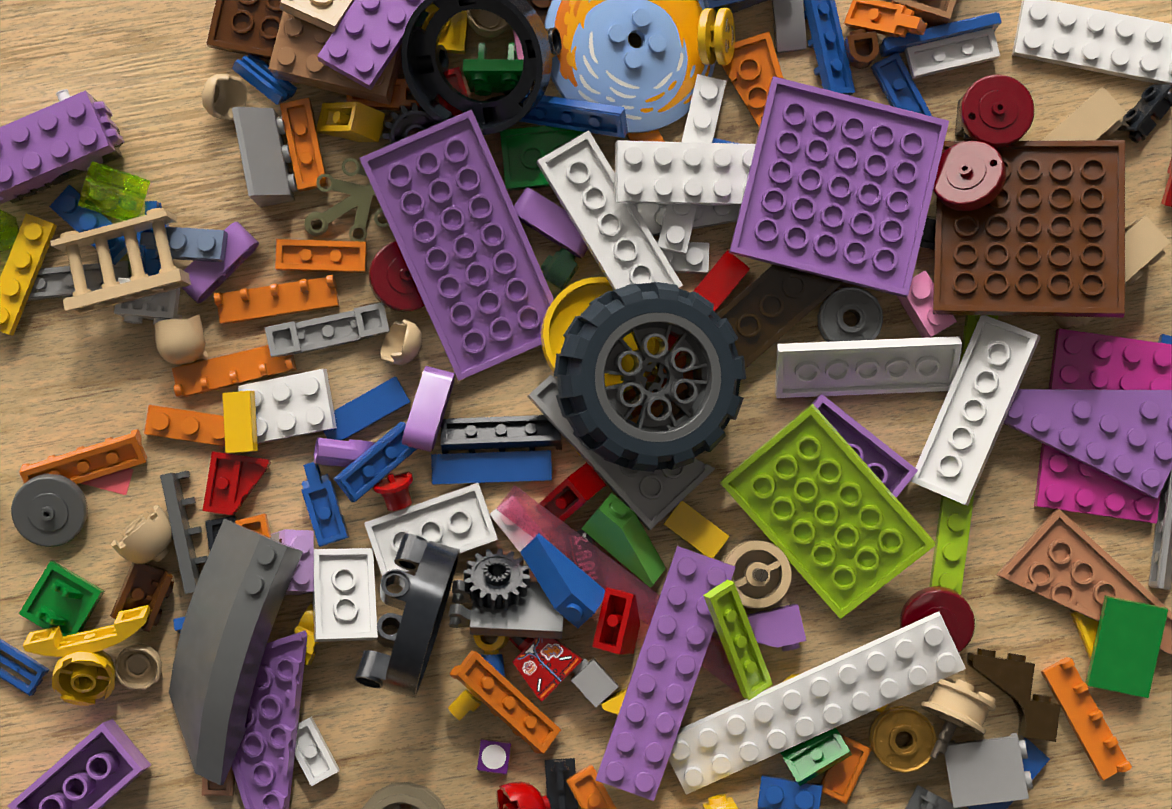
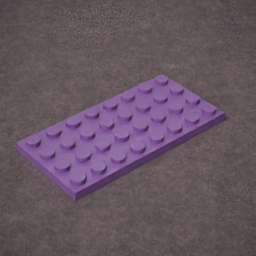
(462, 242)

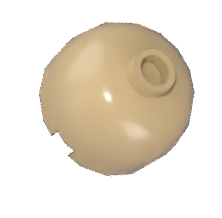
(146, 538)

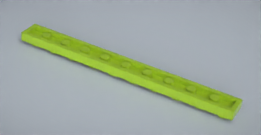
(954, 516)

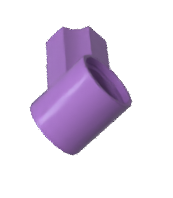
(339, 452)

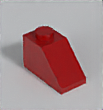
(573, 492)
(617, 622)

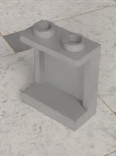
(987, 771)

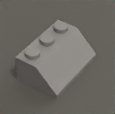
(264, 155)

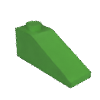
(624, 537)

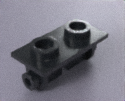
(1155, 101)
(557, 789)

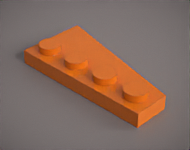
(752, 71)

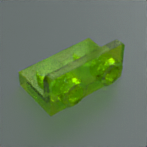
(113, 192)

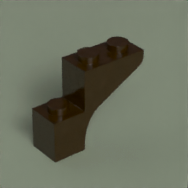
(1015, 678)

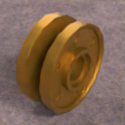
(911, 755)

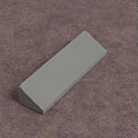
(1161, 560)

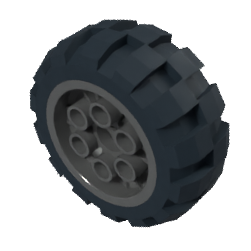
(596, 348)

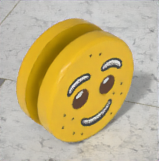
(716, 36)

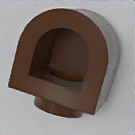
(861, 48)

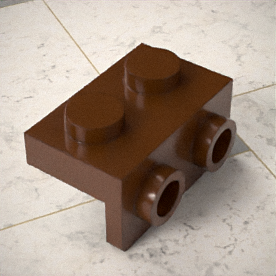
(144, 587)

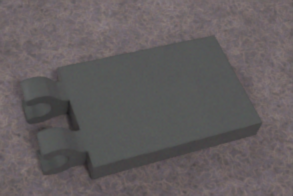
(530, 618)

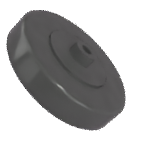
(49, 510)

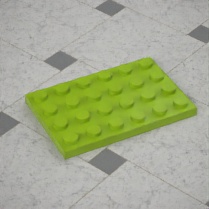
(827, 512)

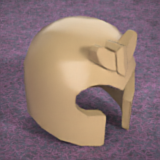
(181, 340)

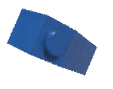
(564, 583)

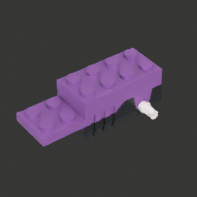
(55, 145)

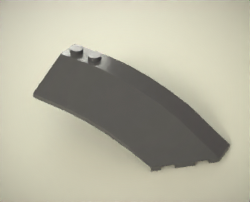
(226, 642)

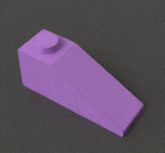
(778, 627)

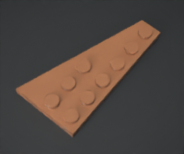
(1075, 572)

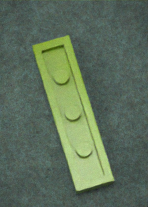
(738, 639)

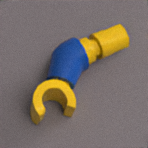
(465, 701)

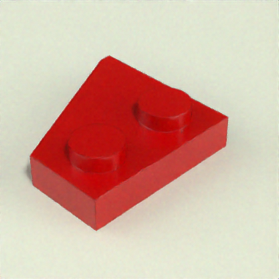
(231, 481)

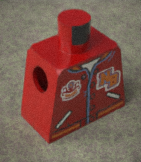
(544, 663)

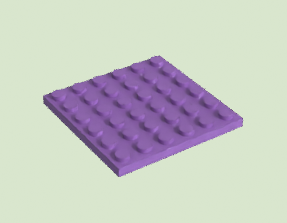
(839, 187)

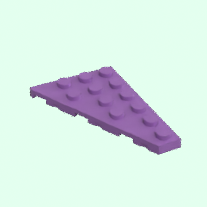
(1108, 430)
(268, 747)

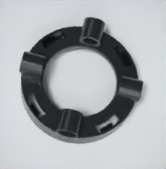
(427, 61)
(423, 604)

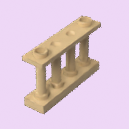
(140, 284)

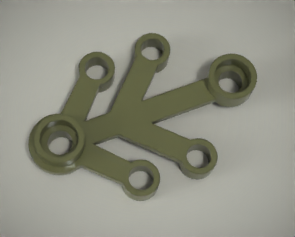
(359, 195)

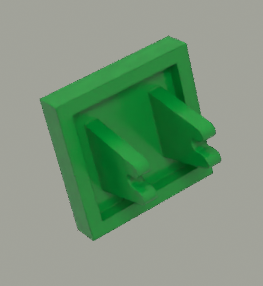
(493, 75)
(61, 600)

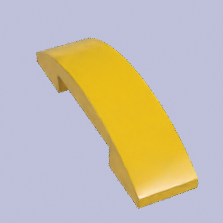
(52, 642)

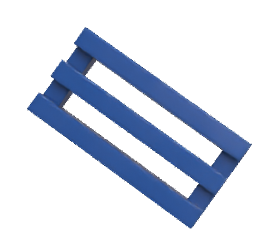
(258, 75)
(25, 659)

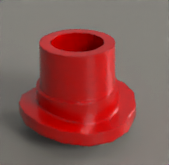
(395, 490)

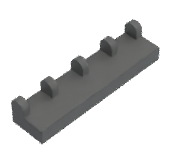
(181, 529)

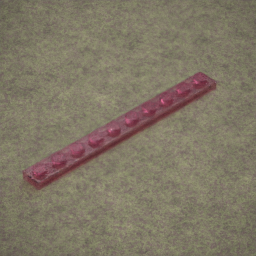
(602, 569)

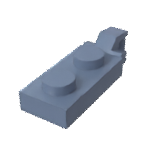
(191, 243)

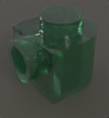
(559, 268)

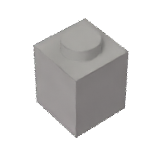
(593, 681)

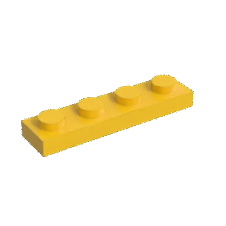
(22, 269)

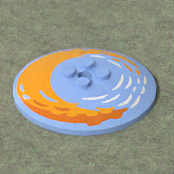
(603, 68)

